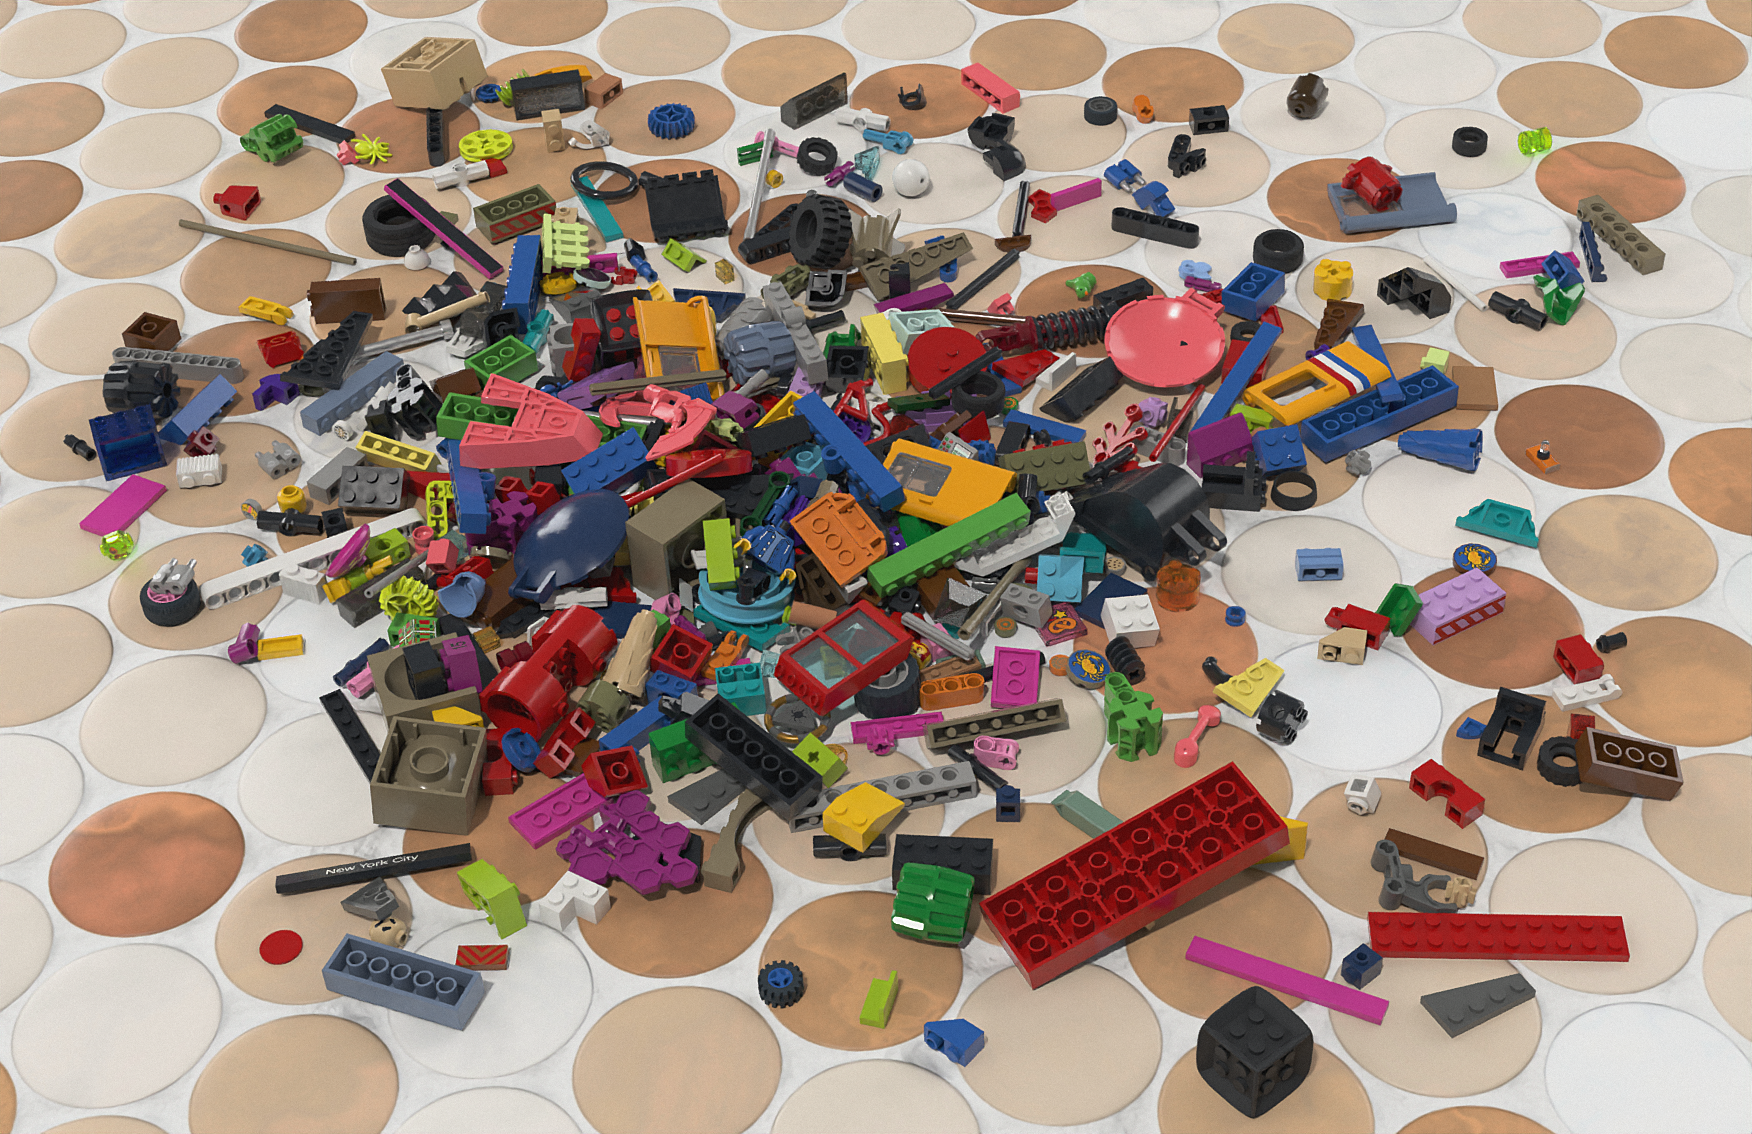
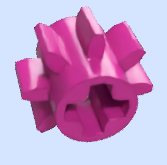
(880, 740)

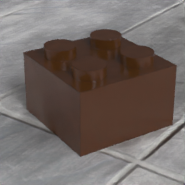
(152, 333)
(459, 382)

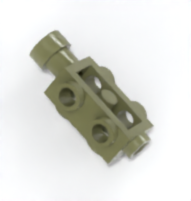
(793, 279)

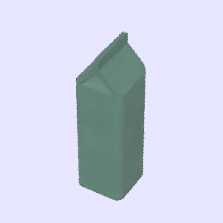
(1085, 813)

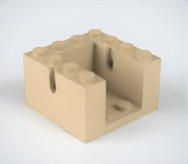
(434, 73)

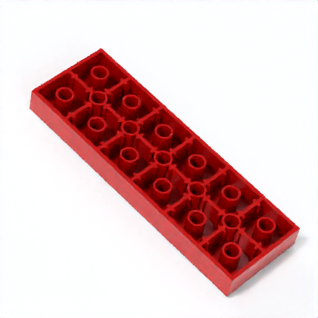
(1133, 874)

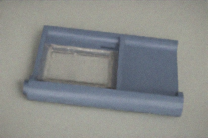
(1418, 205)

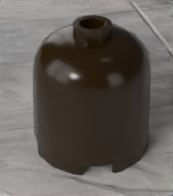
(1306, 96)

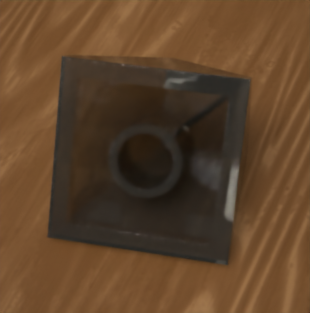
(957, 604)

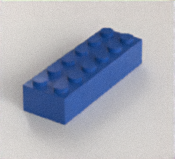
(524, 279)

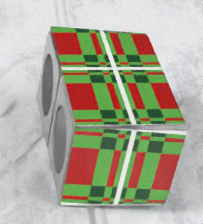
(422, 631)

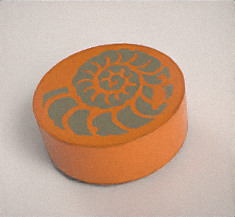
(1058, 665)

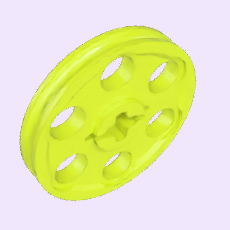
(485, 145)

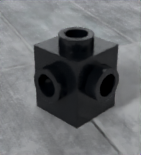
(905, 600)

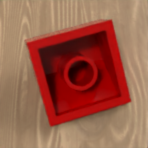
(614, 772)

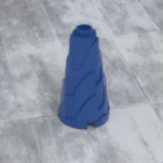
(1446, 446)

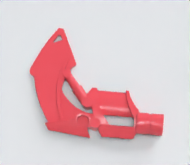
(698, 413)

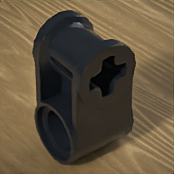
(752, 586)

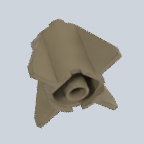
(874, 238)

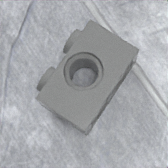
(1026, 605)

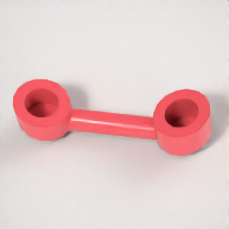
(1187, 749)

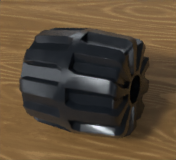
(141, 384)

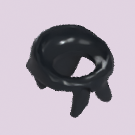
(918, 104)

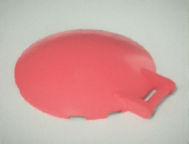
(1147, 337)

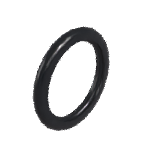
(604, 195)

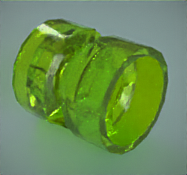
(1534, 141)

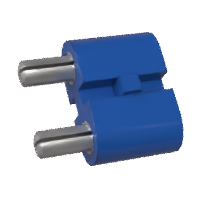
(1124, 174)

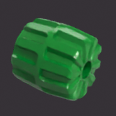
(932, 903)

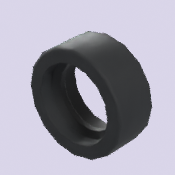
(1469, 149)

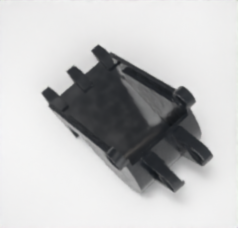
(1150, 516)

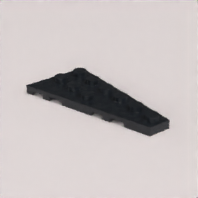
(330, 358)
(740, 492)

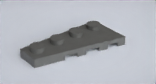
(707, 796)
(1474, 1004)

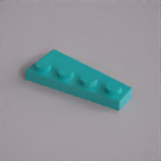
(760, 634)

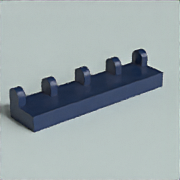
(1591, 254)

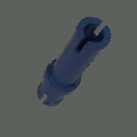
(355, 666)

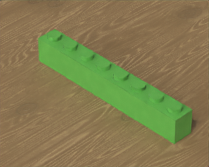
(948, 545)

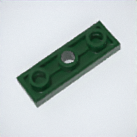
(917, 403)

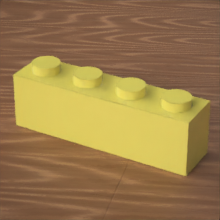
(396, 454)

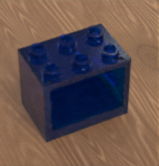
(127, 442)

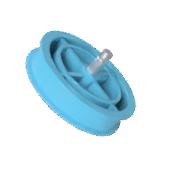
(766, 608)

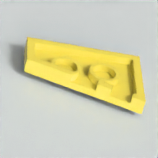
(1250, 687)

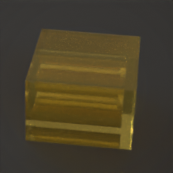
(724, 271)
(487, 639)

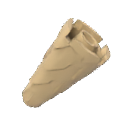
(631, 663)

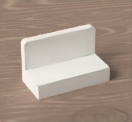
(1057, 372)

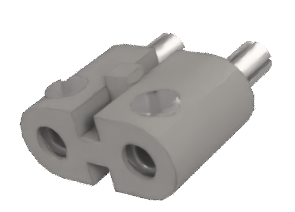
(277, 462)
(173, 577)

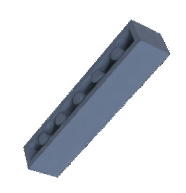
(352, 395)

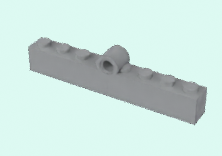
(807, 351)

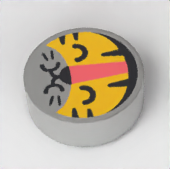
(251, 508)

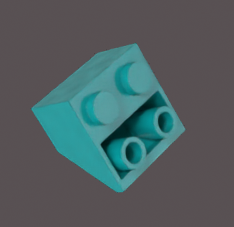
(743, 686)

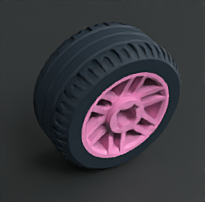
(170, 608)

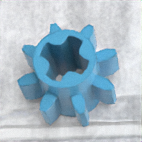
(253, 555)

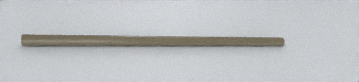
(268, 242)

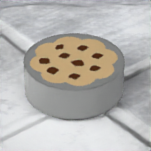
(1115, 565)

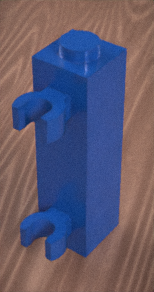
(636, 729)

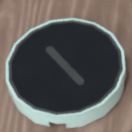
(593, 278)

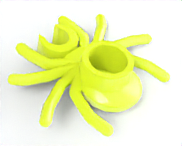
(367, 150)

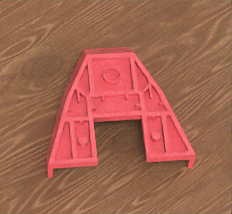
(541, 434)

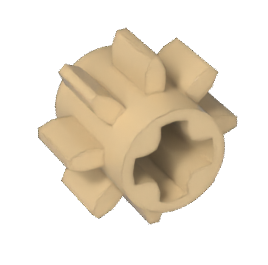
(1460, 892)

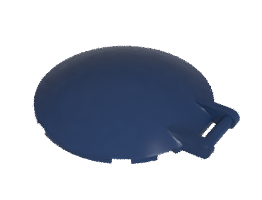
(568, 542)

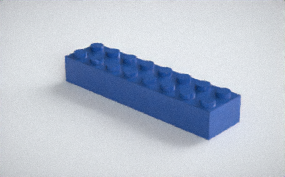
(1368, 419)

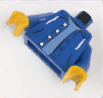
(771, 549)

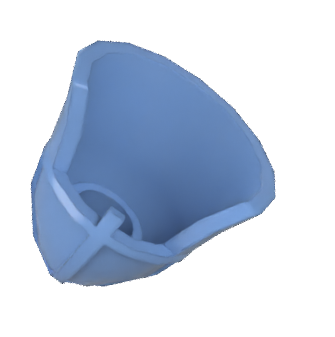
(463, 594)

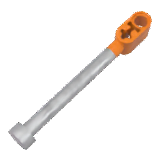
(443, 330)

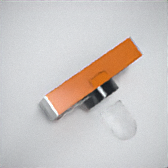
(1542, 458)

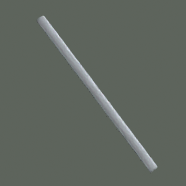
(374, 589)

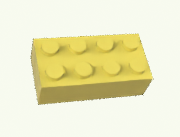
(886, 353)

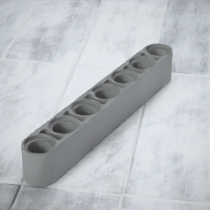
(187, 365)

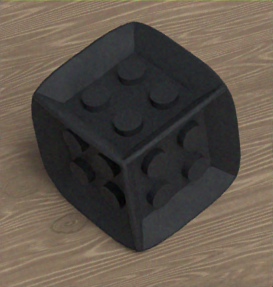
(1254, 1051)

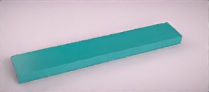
(599, 213)

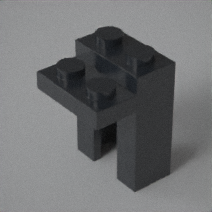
(1235, 486)
(1517, 715)

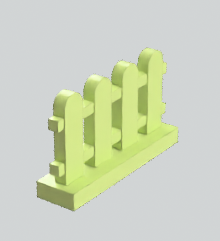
(564, 245)

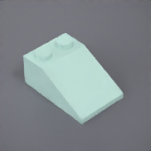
(911, 324)

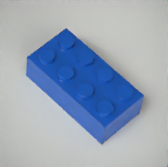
(611, 466)

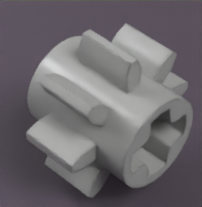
(1358, 462)

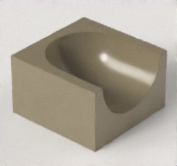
(666, 533)
(394, 692)
(429, 775)

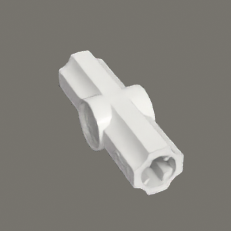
(863, 119)
(460, 175)
(577, 596)

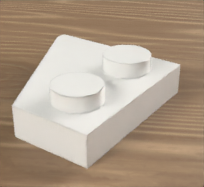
(464, 345)

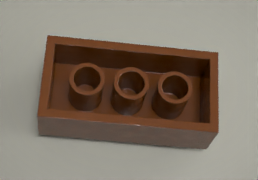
(1628, 763)

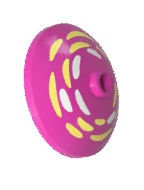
(351, 554)

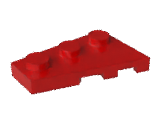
(1025, 367)

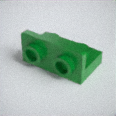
(1401, 606)

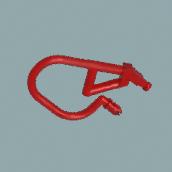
(857, 391)

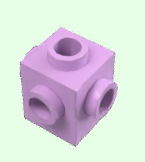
(1157, 409)

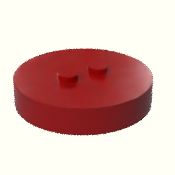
(940, 354)
(735, 462)

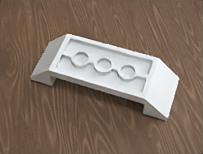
(1022, 542)

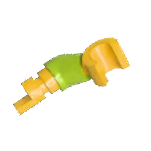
(355, 578)

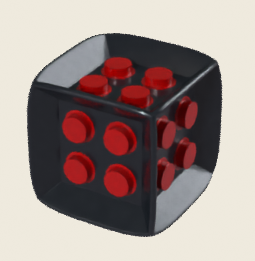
(618, 326)

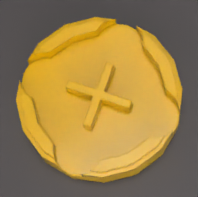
(558, 283)

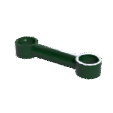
(766, 502)

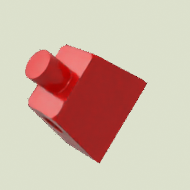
(238, 201)

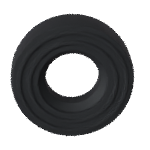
(1244, 328)

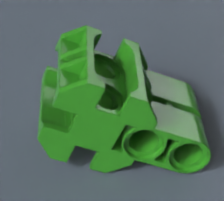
(273, 138)
(1131, 718)

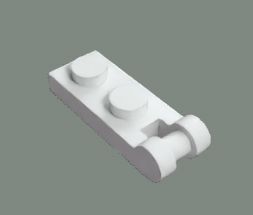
(1587, 693)

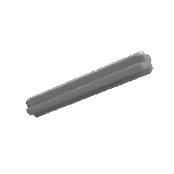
(938, 636)

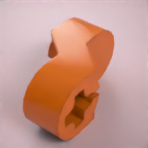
(1143, 109)

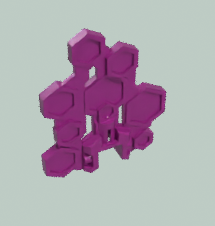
(635, 860)

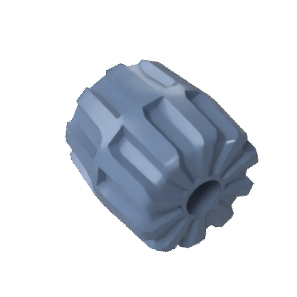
(757, 348)

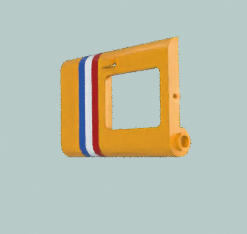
(1342, 368)

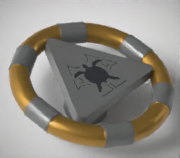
(796, 718)

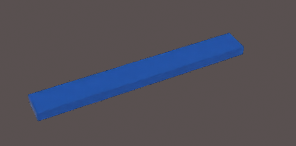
(1367, 341)
(1239, 375)

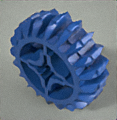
(671, 120)

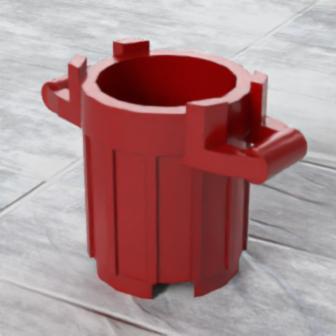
(1373, 183)

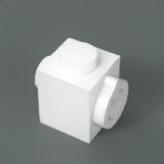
(1362, 794)

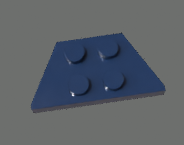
(721, 302)

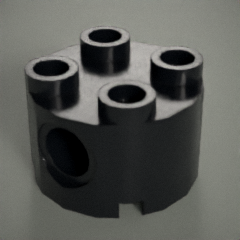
(1281, 717)

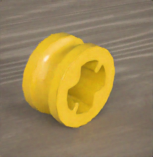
(774, 178)

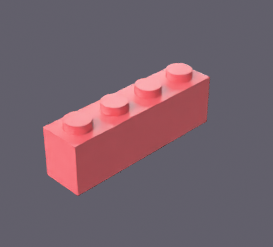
(990, 87)

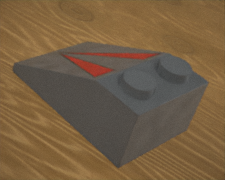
(574, 303)

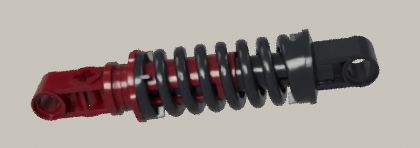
(1051, 328)

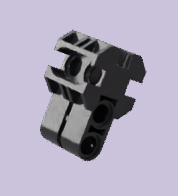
(413, 403)

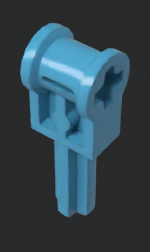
(893, 140)

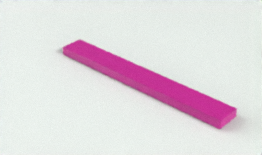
(1287, 980)

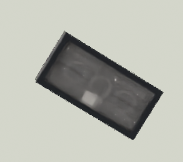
(547, 92)

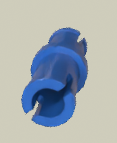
(643, 268)
(781, 506)

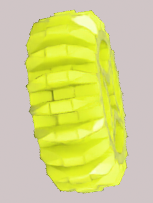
(409, 598)

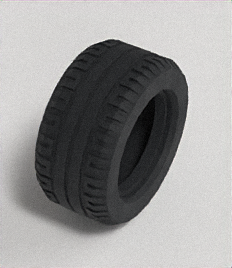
(393, 229)

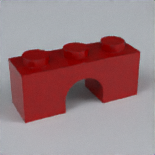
(586, 336)
(541, 494)
(558, 749)
(500, 775)
(1434, 780)

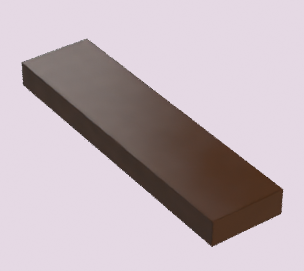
(1436, 854)

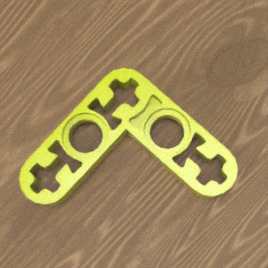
(444, 496)

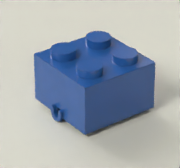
(1279, 450)

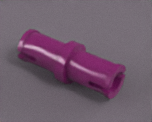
(839, 173)

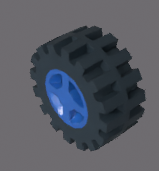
(790, 982)

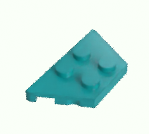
(1501, 521)

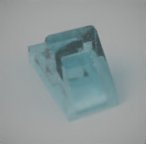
(868, 162)

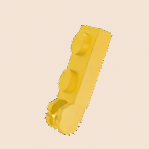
(266, 310)

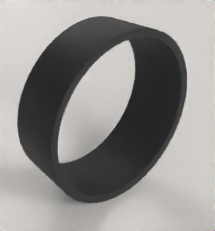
(1294, 503)

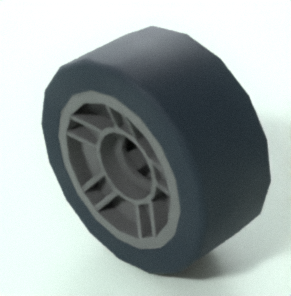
(1100, 110)

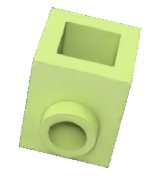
(1437, 358)

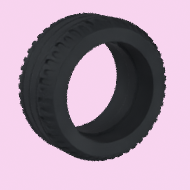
(1278, 240)
(980, 383)

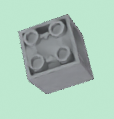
(561, 342)

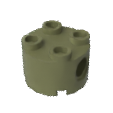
(604, 704)

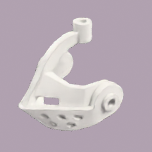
(593, 133)

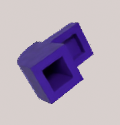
(274, 390)

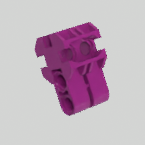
(507, 523)

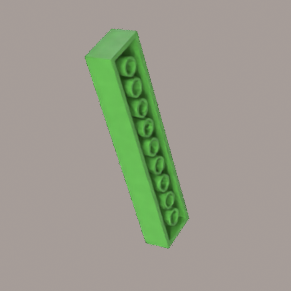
(461, 409)

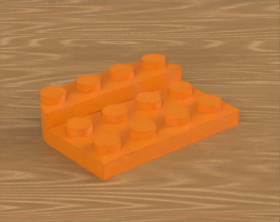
(841, 536)

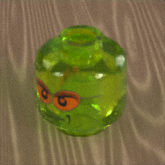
(116, 544)

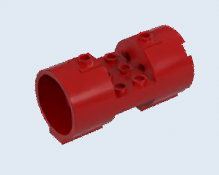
(567, 652)

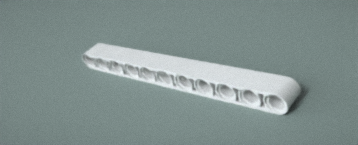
(315, 556)

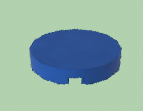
(520, 749)

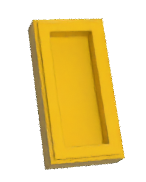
(280, 647)

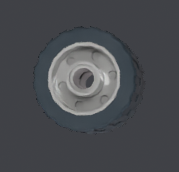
(892, 693)

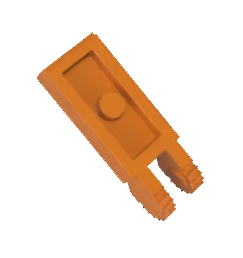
(726, 654)

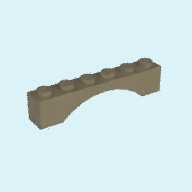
(723, 865)

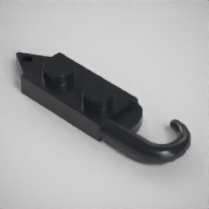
(519, 622)

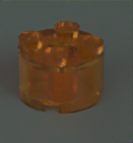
(1178, 586)

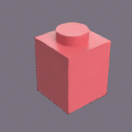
(442, 556)

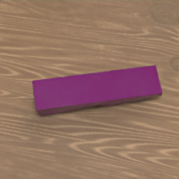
(916, 300)

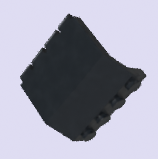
(685, 206)

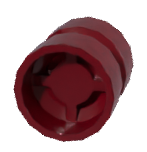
(509, 657)

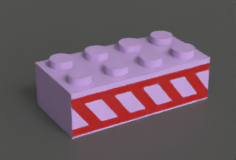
(1458, 606)

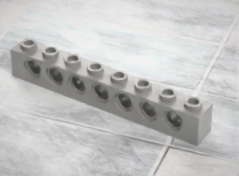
(914, 788)

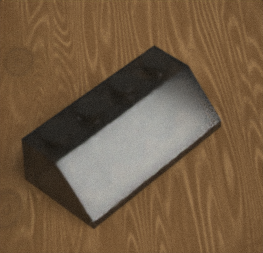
(815, 102)

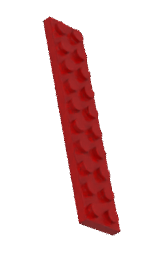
(1498, 936)

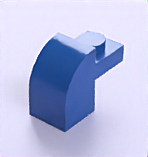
(1155, 196)

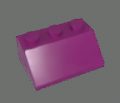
(1219, 444)

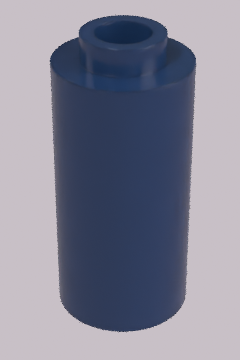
(862, 186)

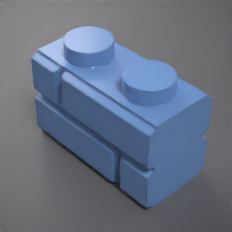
(1319, 564)

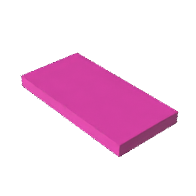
(123, 506)
(558, 812)

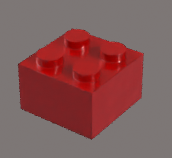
(681, 654)

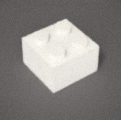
(1131, 618)

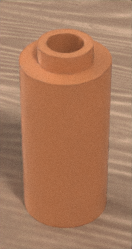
(810, 615)

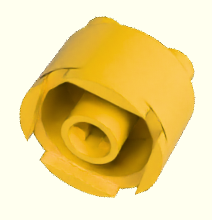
(1333, 279)

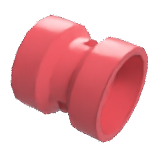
(422, 538)

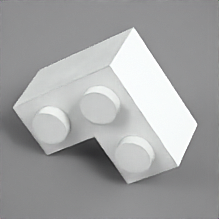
(572, 898)

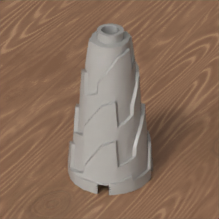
(747, 313)

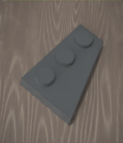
(371, 901)

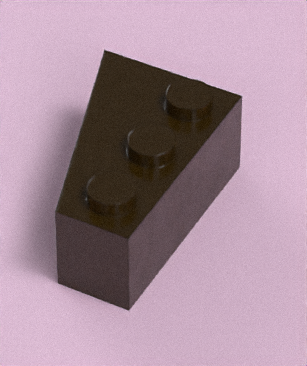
(818, 586)

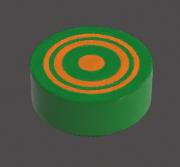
(1010, 403)

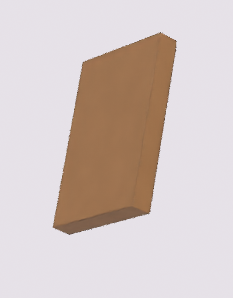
(1476, 388)

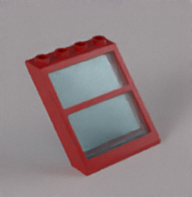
(843, 657)

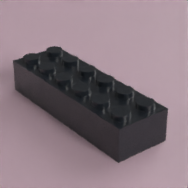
(753, 757)

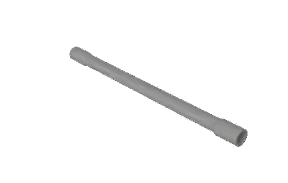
(768, 142)

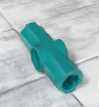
(538, 329)

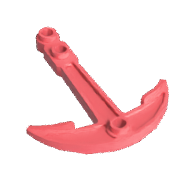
(626, 404)

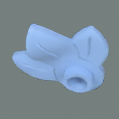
(1193, 269)

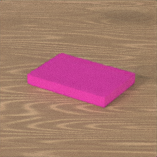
(1014, 677)

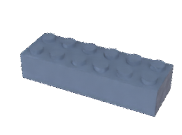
(403, 981)

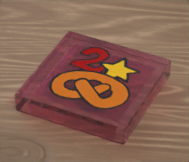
(1062, 625)

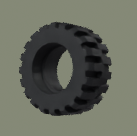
(820, 231)

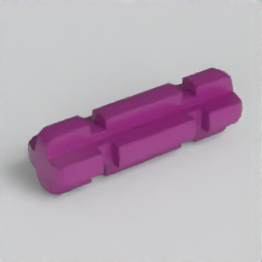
(1201, 284)
(682, 622)

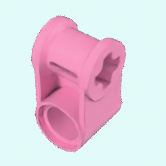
(668, 605)
(994, 752)

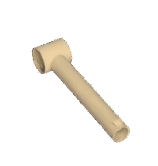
(416, 322)

